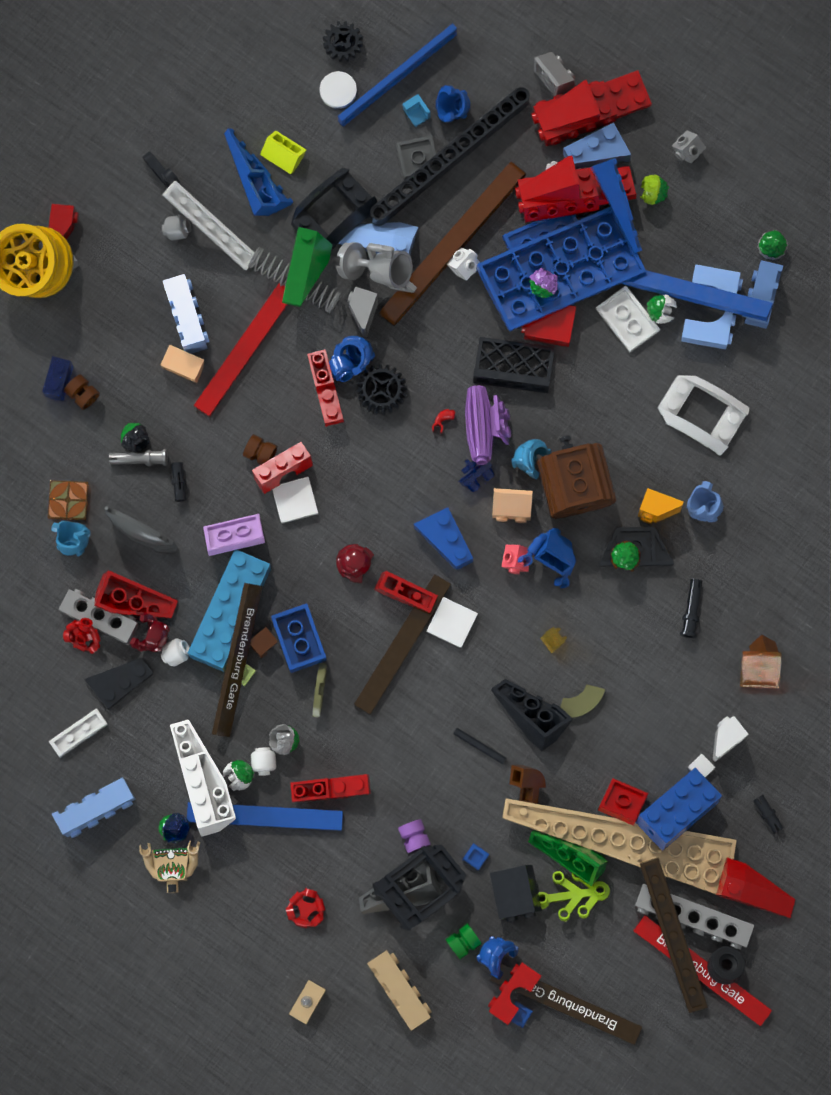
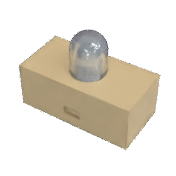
(307, 1002)

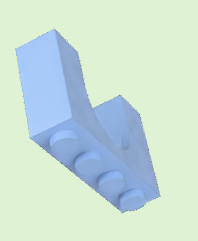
(715, 333)

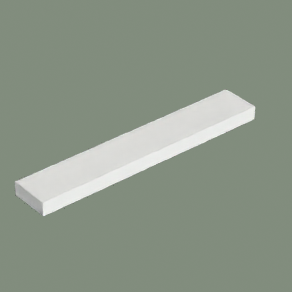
(209, 224)

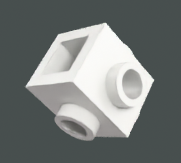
(464, 263)

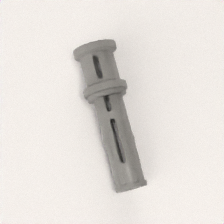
(147, 458)

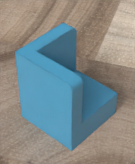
(416, 110)

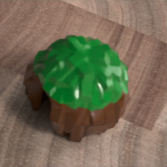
(625, 556)

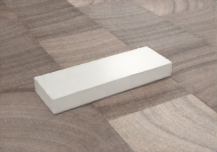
(78, 733)

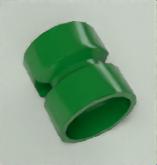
(463, 941)

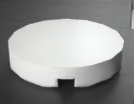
(338, 90)

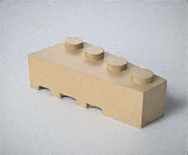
(399, 990)

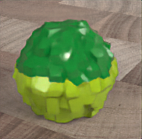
(654, 189)

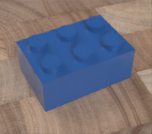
(299, 638)

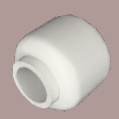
(175, 652)
(263, 761)

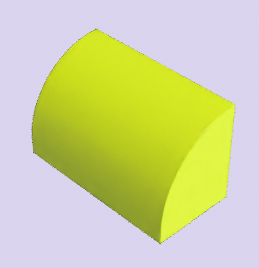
(283, 152)

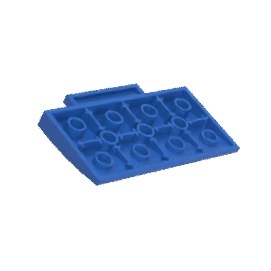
(583, 253)

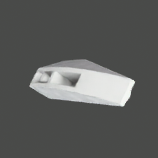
(203, 781)

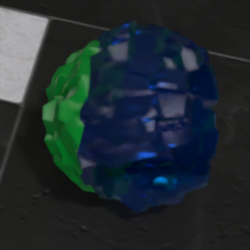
(174, 828)

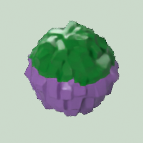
(543, 283)

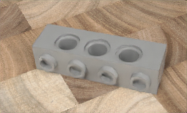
(70, 608)

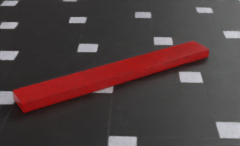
(242, 352)

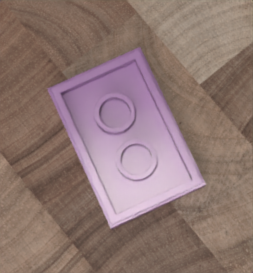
(234, 534)

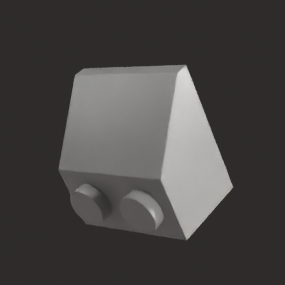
(553, 74)
(363, 308)

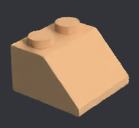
(512, 505)

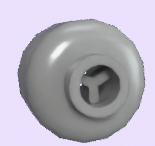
(176, 227)

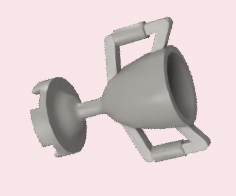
(387, 267)

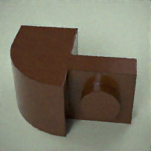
(529, 781)

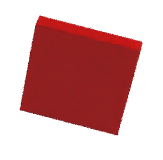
(623, 801)

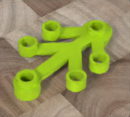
(575, 895)

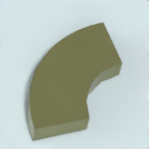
(319, 690)
(583, 702)

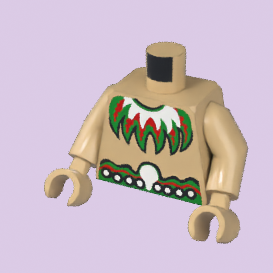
(171, 864)

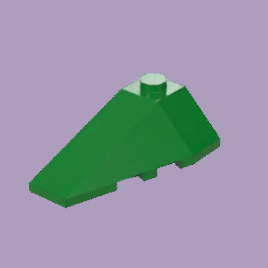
(308, 260)
(575, 858)

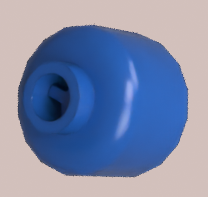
(341, 367)

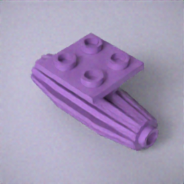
(484, 423)

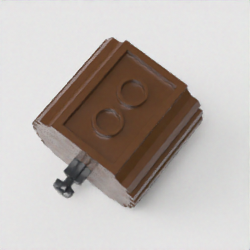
(576, 479)

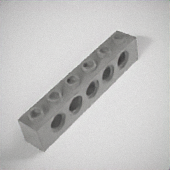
(742, 928)

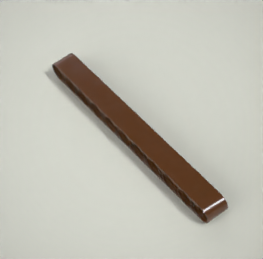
(456, 238)

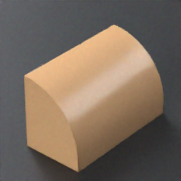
(183, 363)

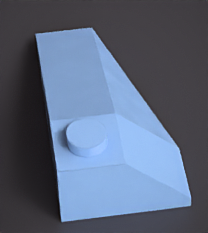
(393, 234)

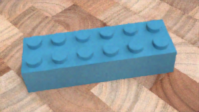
(217, 627)

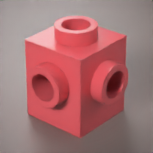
(511, 556)

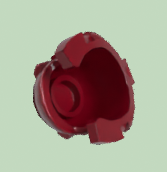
(354, 562)
(156, 636)

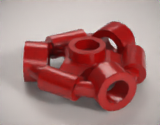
(80, 632)
(306, 909)

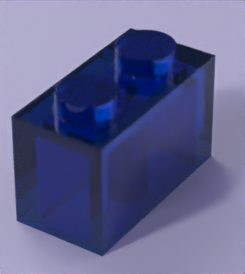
(57, 378)

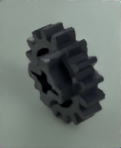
(339, 33)

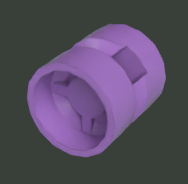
(414, 836)

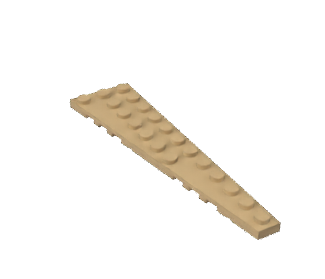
(690, 859)

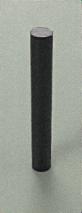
(480, 746)

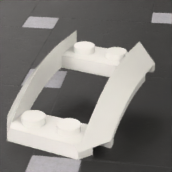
(726, 426)

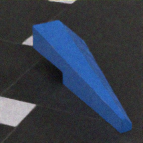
(612, 187)
(261, 191)

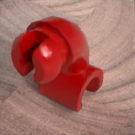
(443, 415)

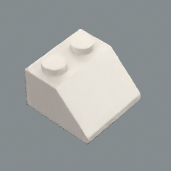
(727, 736)

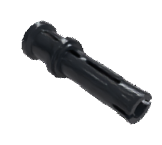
(690, 617)

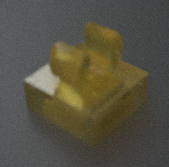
(553, 639)

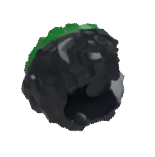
(134, 437)

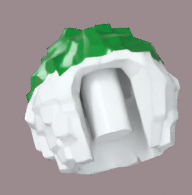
(659, 308)
(239, 774)

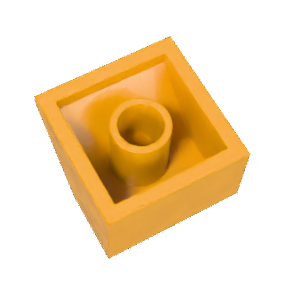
(658, 507)

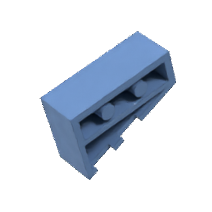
(598, 148)
(764, 288)

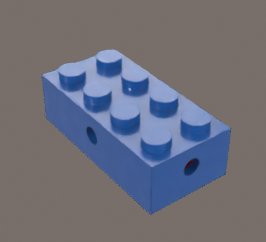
(678, 809)

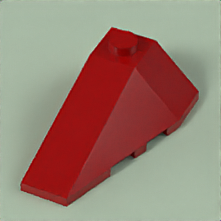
(128, 597)
(747, 886)

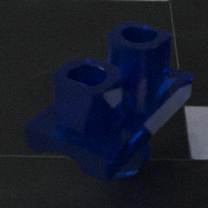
(469, 479)

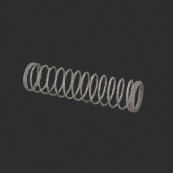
(254, 261)

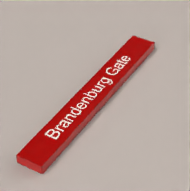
(731, 993)

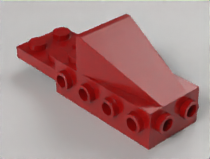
(589, 107)
(565, 191)

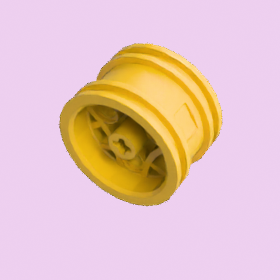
(52, 262)

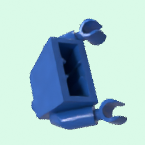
(554, 552)

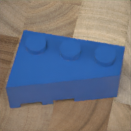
(444, 535)

